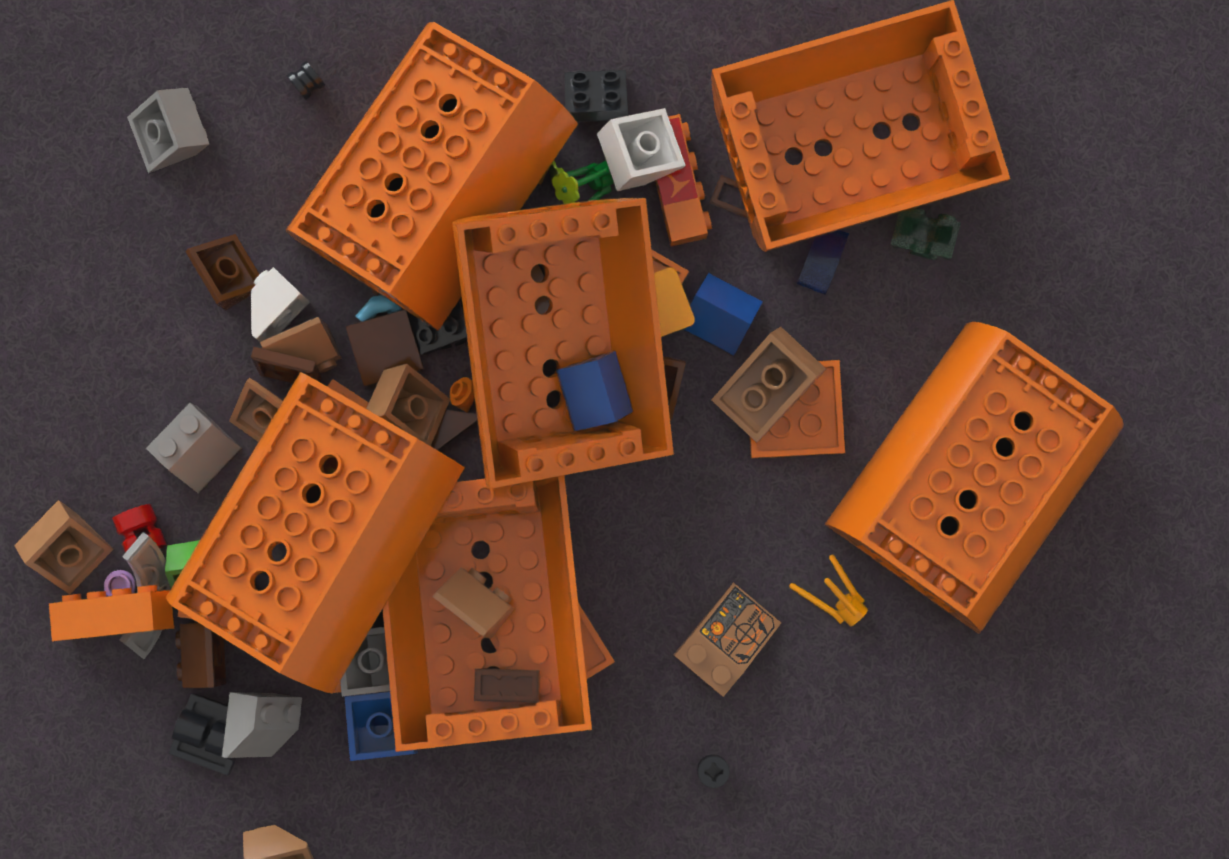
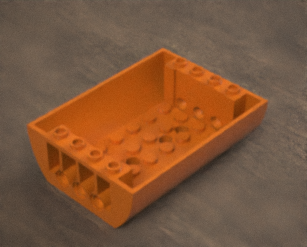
(836, 95)
(477, 165)
(598, 303)
(949, 447)
(340, 550)
(436, 652)

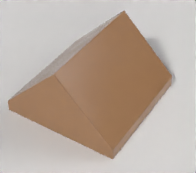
(255, 409)

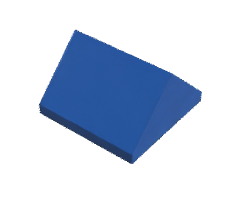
(722, 314)
(594, 391)

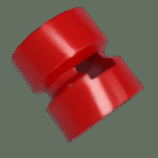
(138, 520)

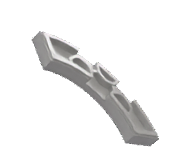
(149, 569)

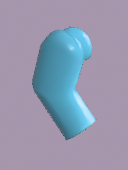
(377, 305)

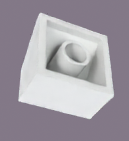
(640, 148)
(273, 304)

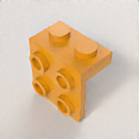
(672, 302)

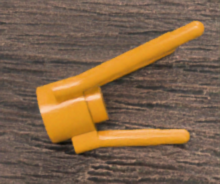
(849, 606)

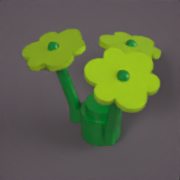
(566, 186)

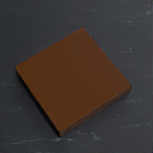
(383, 344)
(283, 366)

